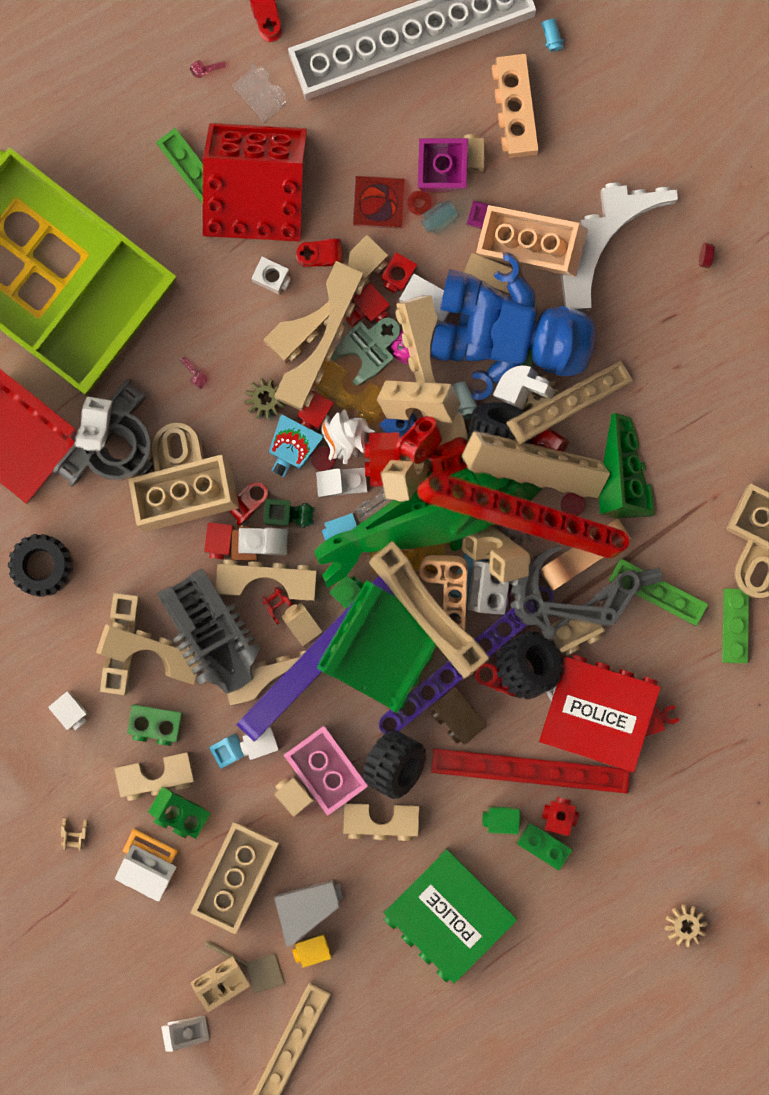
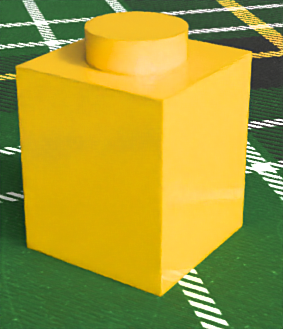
(312, 950)

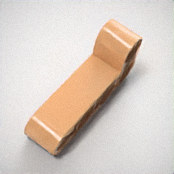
(572, 563)
(450, 581)

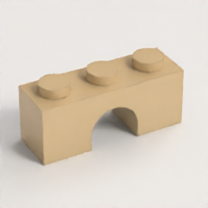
(434, 399)
(403, 477)
(506, 558)
(133, 781)
(403, 823)

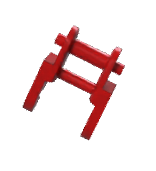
(271, 609)

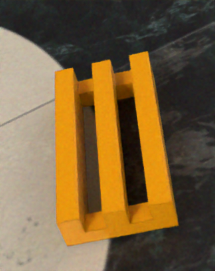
(131, 840)

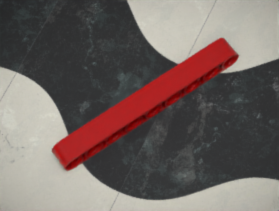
(512, 517)

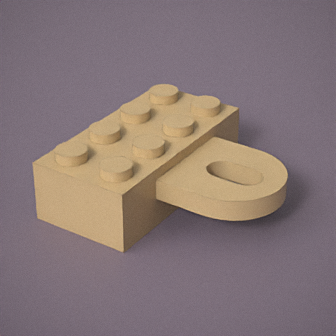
(182, 486)
(752, 524)

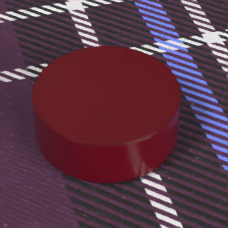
(706, 255)
(320, 459)
(572, 504)

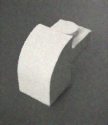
(518, 383)
(94, 424)
(263, 541)

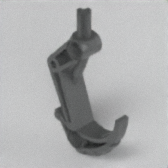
(614, 599)

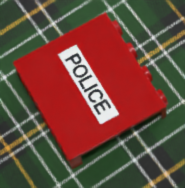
(600, 713)

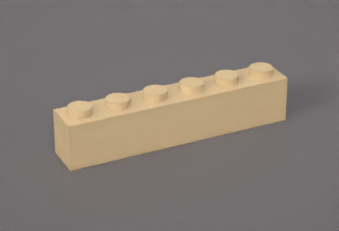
(535, 465)

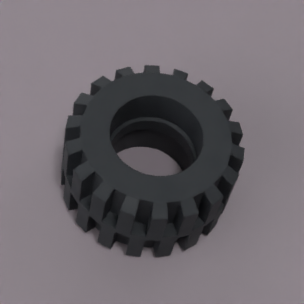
(493, 419)
(20, 557)
(515, 671)
(394, 764)

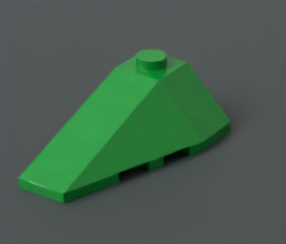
(625, 489)

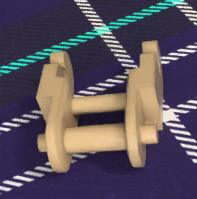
(65, 834)

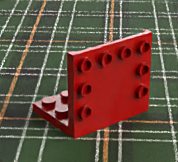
(253, 182)
(30, 439)

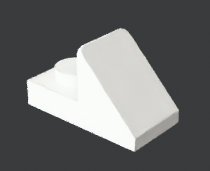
(341, 482)
(185, 1033)

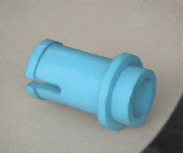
(552, 35)

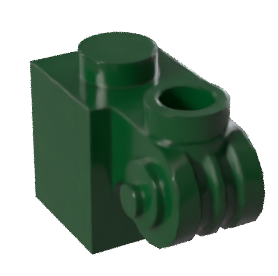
(282, 513)

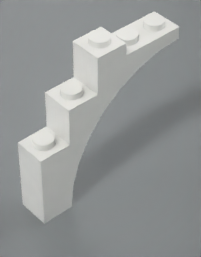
(617, 211)

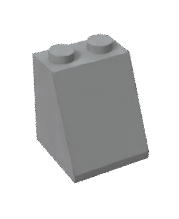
(306, 907)

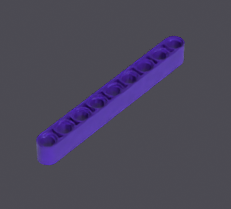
(293, 682)
(441, 688)

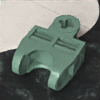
(353, 345)

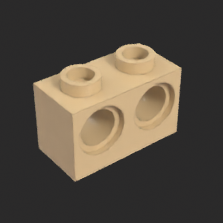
(293, 795)
(220, 984)

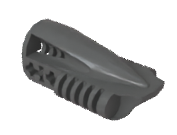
(210, 633)

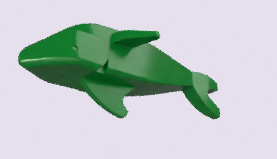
(412, 525)

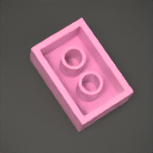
(325, 770)

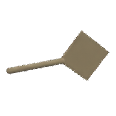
(263, 972)

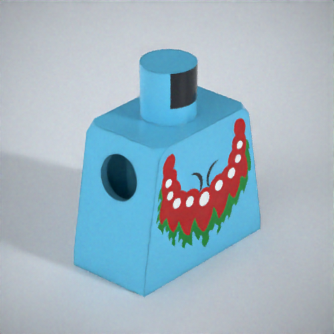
(292, 445)

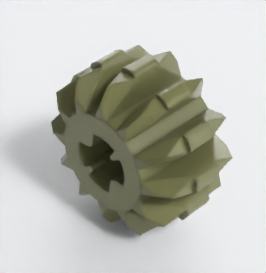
(258, 403)

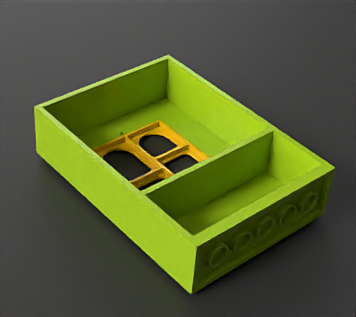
(99, 300)

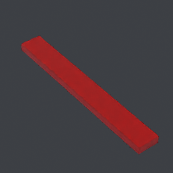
(530, 770)

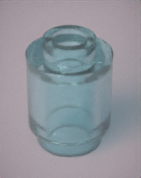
(439, 217)

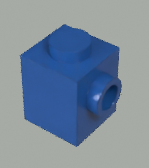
(397, 425)

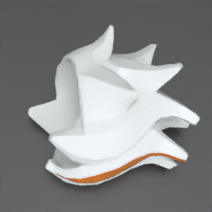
(345, 435)

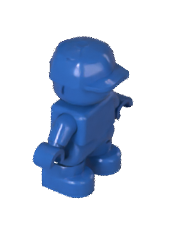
(506, 327)

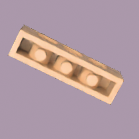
(515, 67)

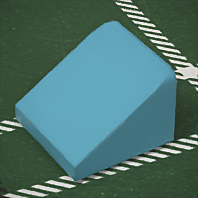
(227, 751)

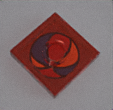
(378, 202)

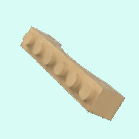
(418, 322)
(290, 336)
(298, 383)
(405, 584)
(262, 676)

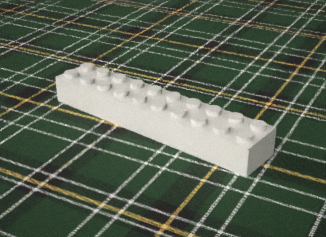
(398, 39)

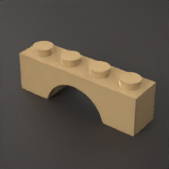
(234, 579)
(120, 644)
(115, 672)

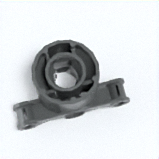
(124, 426)

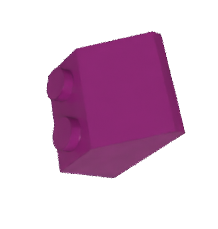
(442, 164)

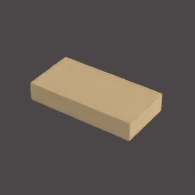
(485, 269)

